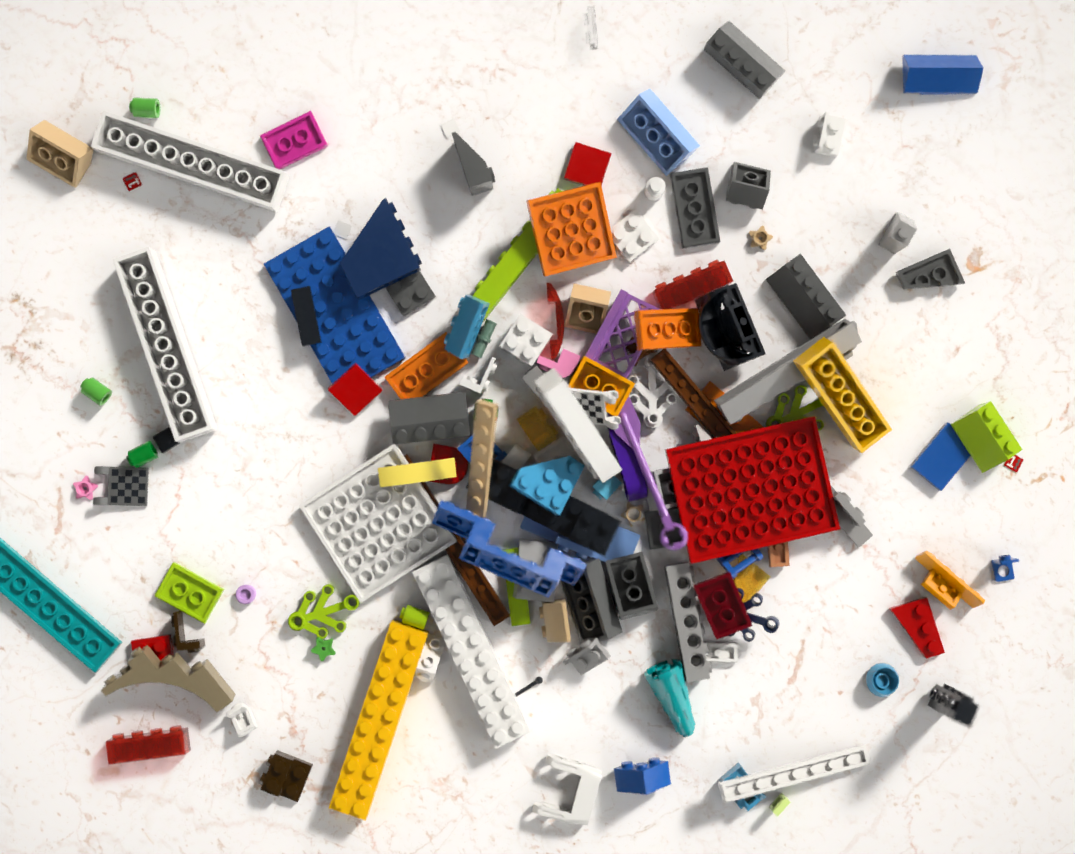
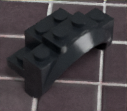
(728, 327)

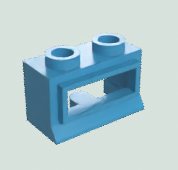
(738, 771)

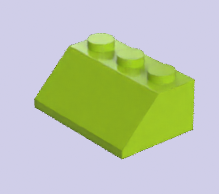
(986, 436)

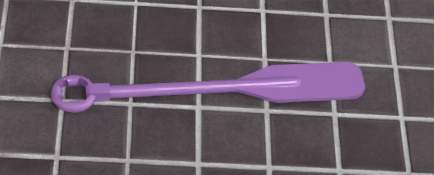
(630, 433)

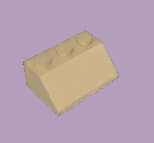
(58, 153)

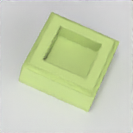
(779, 804)

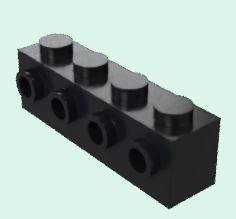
(953, 704)

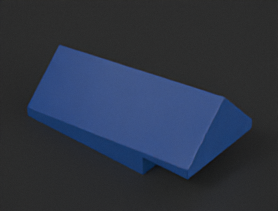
(941, 74)

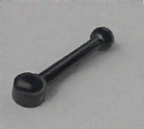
(538, 680)

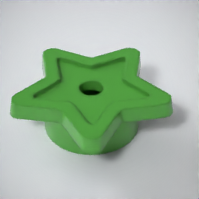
(323, 643)

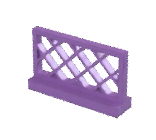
(608, 329)

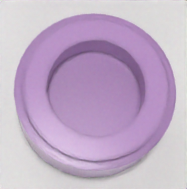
(245, 594)

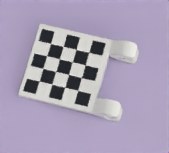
(594, 406)

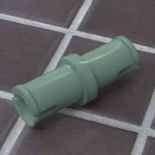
(484, 338)

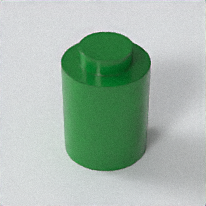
(142, 454)

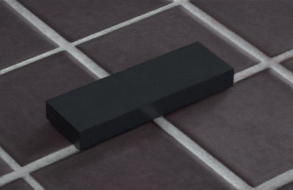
(306, 316)

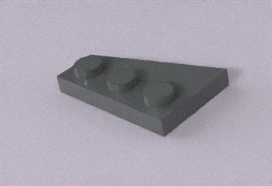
(931, 272)

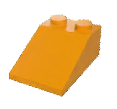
(595, 377)

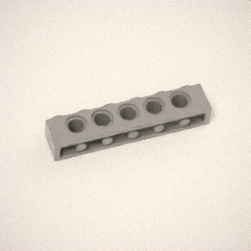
(703, 668)

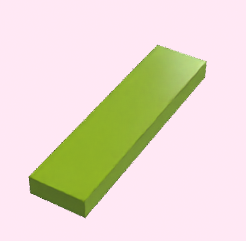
(518, 607)

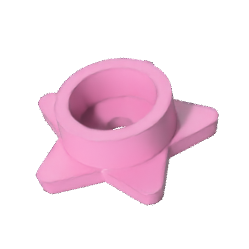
(80, 488)

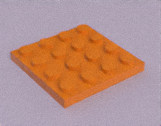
(571, 229)

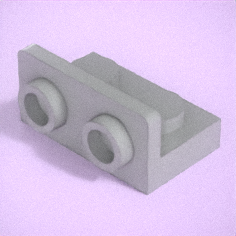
(587, 656)

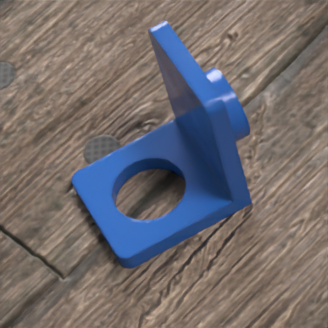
(1005, 560)

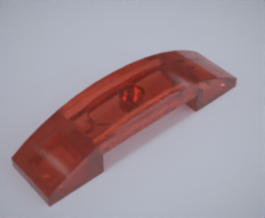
(553, 298)

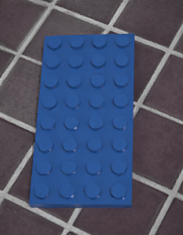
(348, 327)

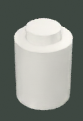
(654, 188)

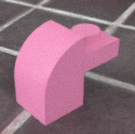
(565, 366)

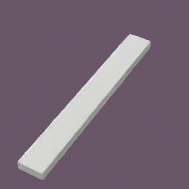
(794, 773)

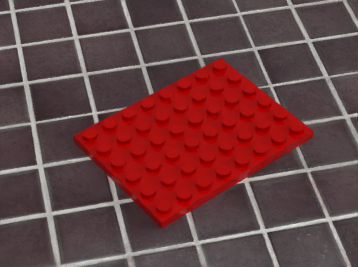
(752, 489)

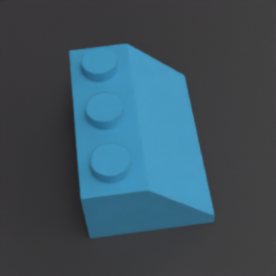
(466, 326)

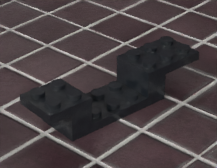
(577, 520)

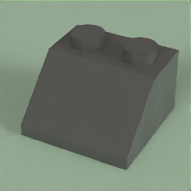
(748, 185)

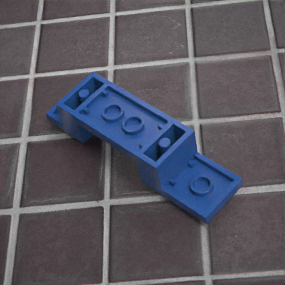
(507, 565)

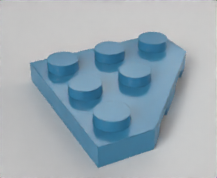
(549, 482)

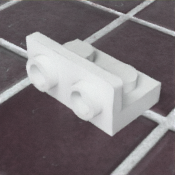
(830, 134)

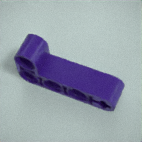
(631, 473)

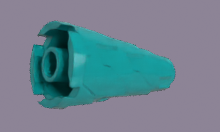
(672, 692)

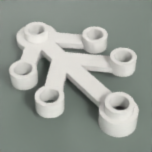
(652, 396)

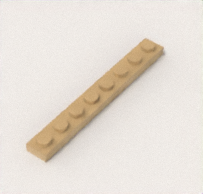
(481, 458)

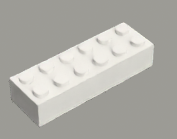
(576, 425)

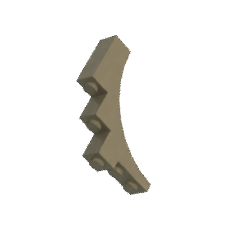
(173, 670)

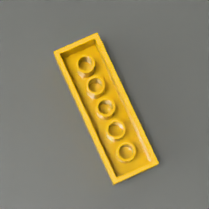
(842, 394)

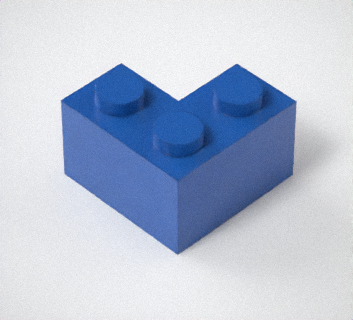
(642, 777)

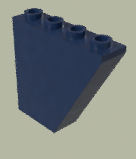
(380, 254)

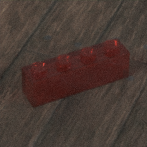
(692, 286)
(149, 745)

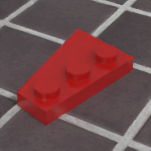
(920, 625)

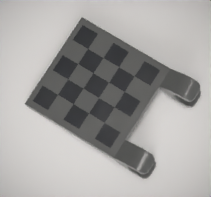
(125, 486)

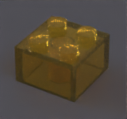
(537, 428)

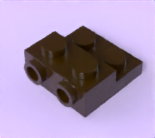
(285, 776)

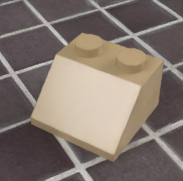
(587, 308)
(556, 621)

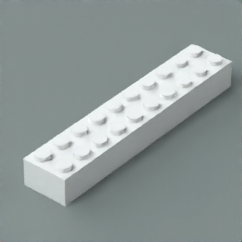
(190, 161)
(165, 344)
(472, 651)

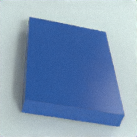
(941, 458)

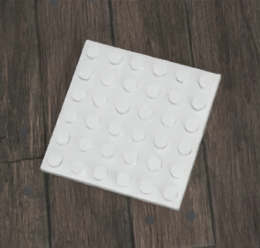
(374, 529)

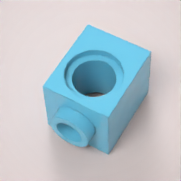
(606, 489)

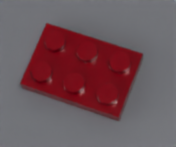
(723, 605)

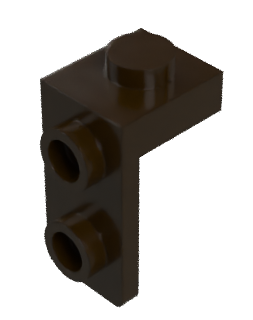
(179, 638)

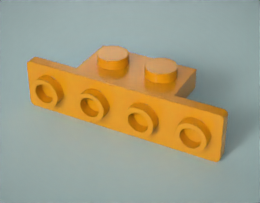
(945, 584)

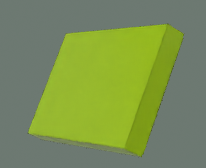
(189, 592)

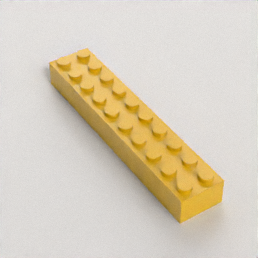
(378, 720)

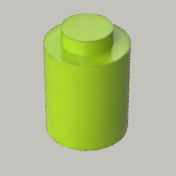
(414, 617)

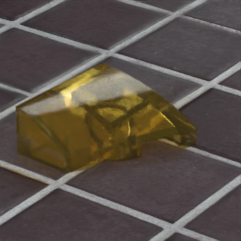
(750, 579)

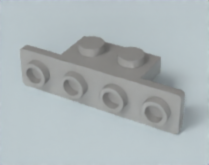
(850, 518)

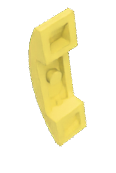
(417, 472)

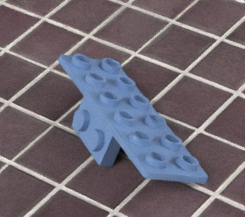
(622, 544)

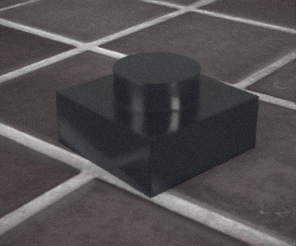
(165, 440)

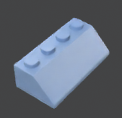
(658, 132)

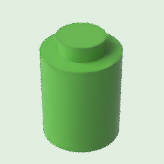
(145, 107)
(95, 391)

